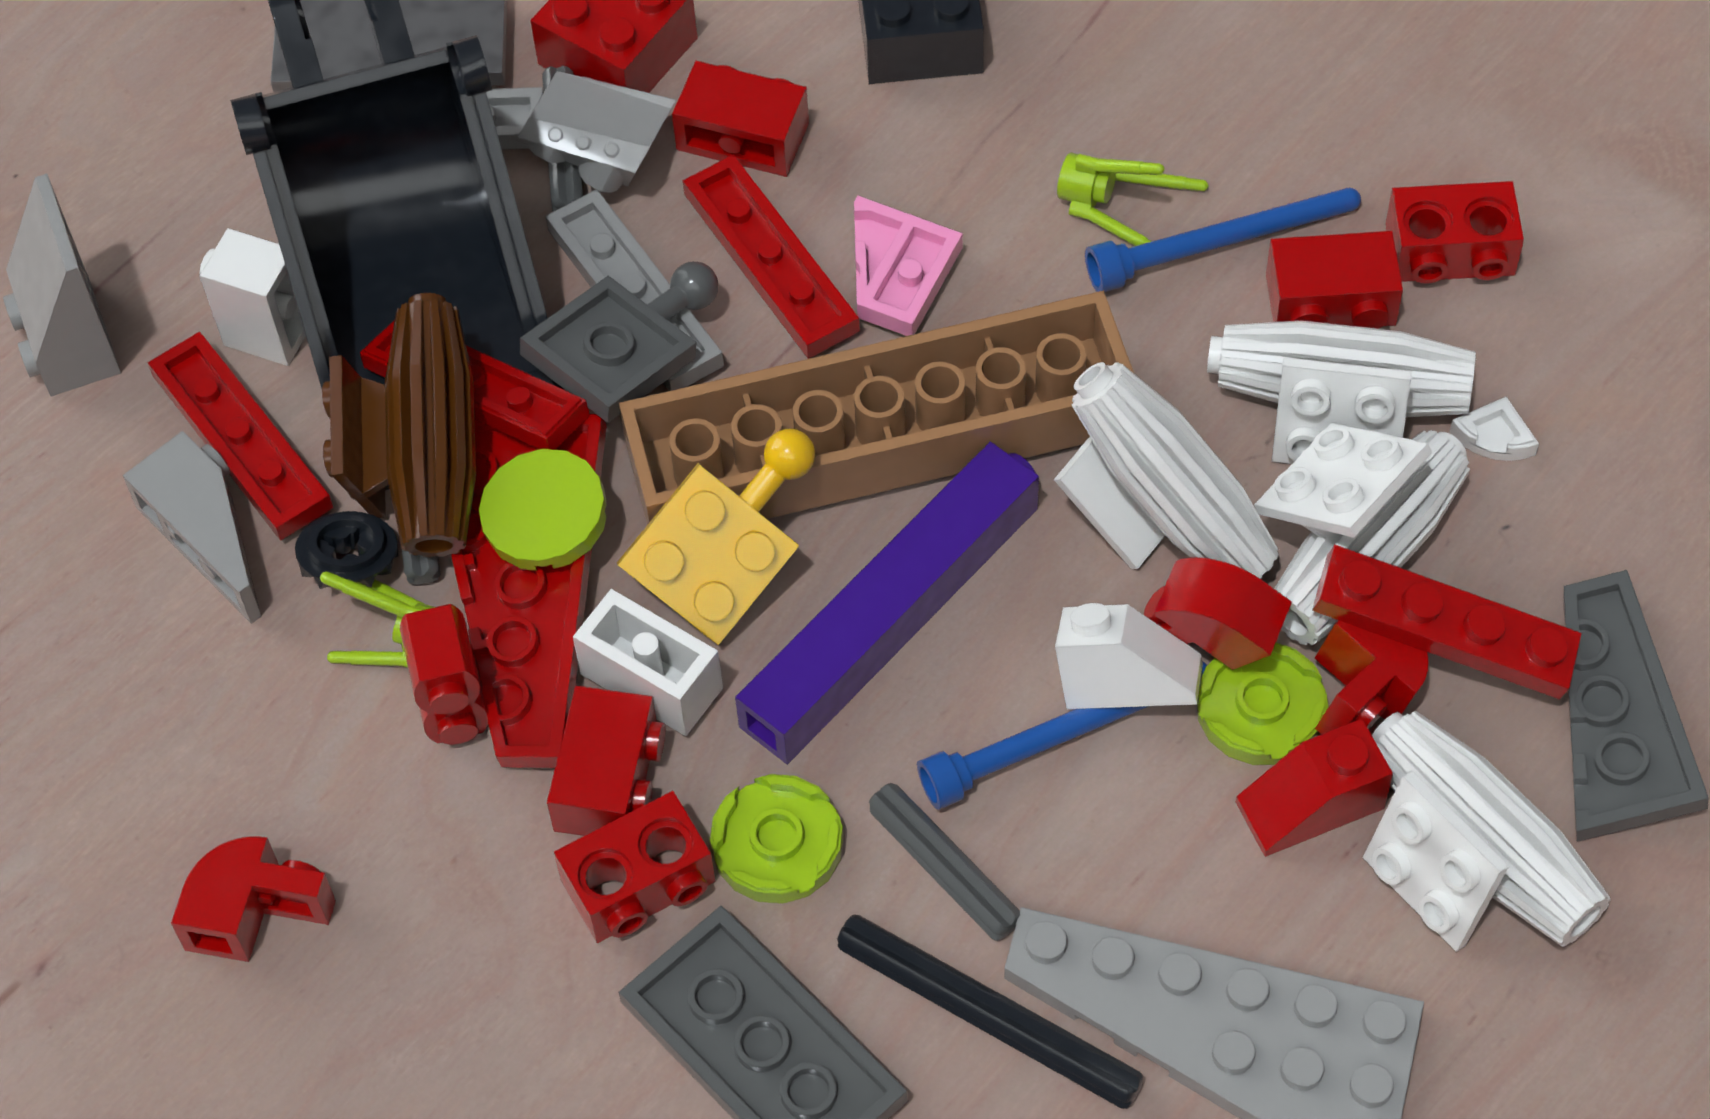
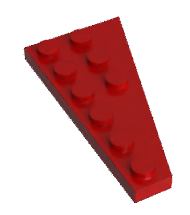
(524, 617)

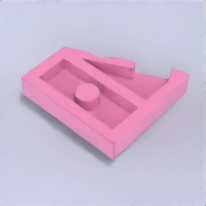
(899, 264)

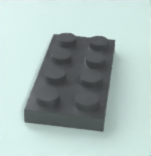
(755, 1031)

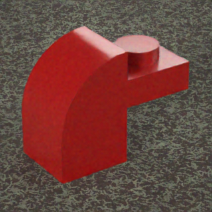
(1220, 610)
(1376, 672)
(234, 889)

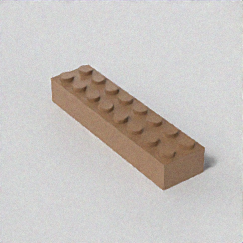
(882, 409)

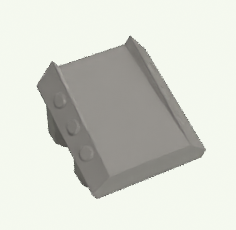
(595, 128)

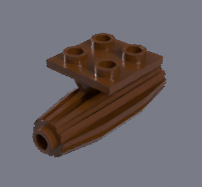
(411, 430)

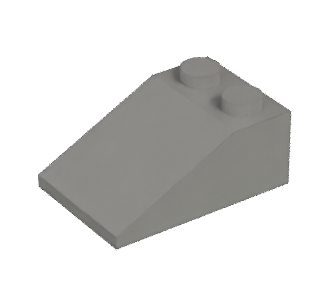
(55, 300)

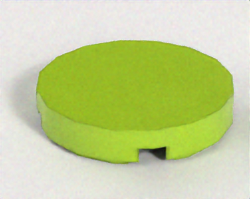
(543, 509)
(1261, 707)
(776, 839)

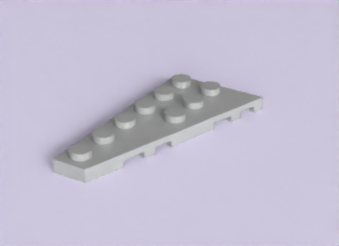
(1226, 1025)

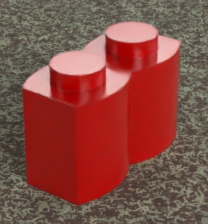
(444, 674)

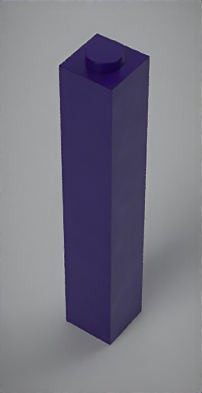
(887, 602)

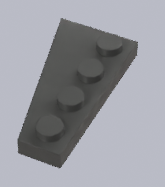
(1624, 724)

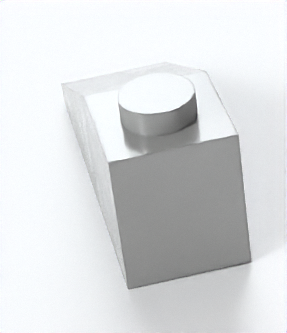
(191, 505)

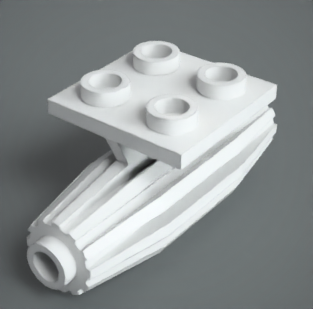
(1340, 377)
(1156, 477)
(1363, 495)
(1471, 836)

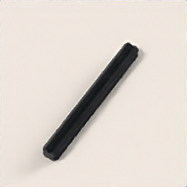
(990, 1011)

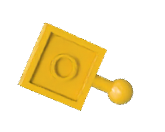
(713, 549)

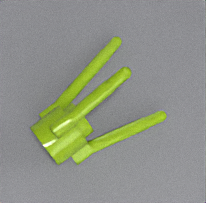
(1092, 180)
(383, 598)

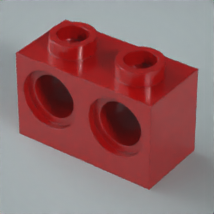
(1455, 231)
(625, 854)

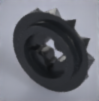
(339, 534)

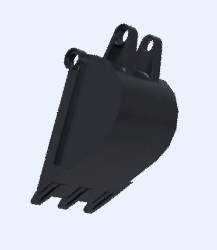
(391, 192)

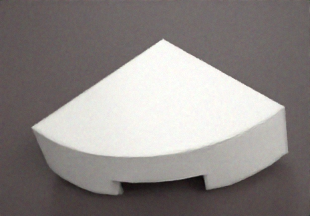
(1495, 432)

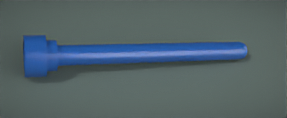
(1113, 264)
(949, 776)

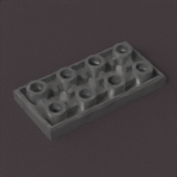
(347, 42)

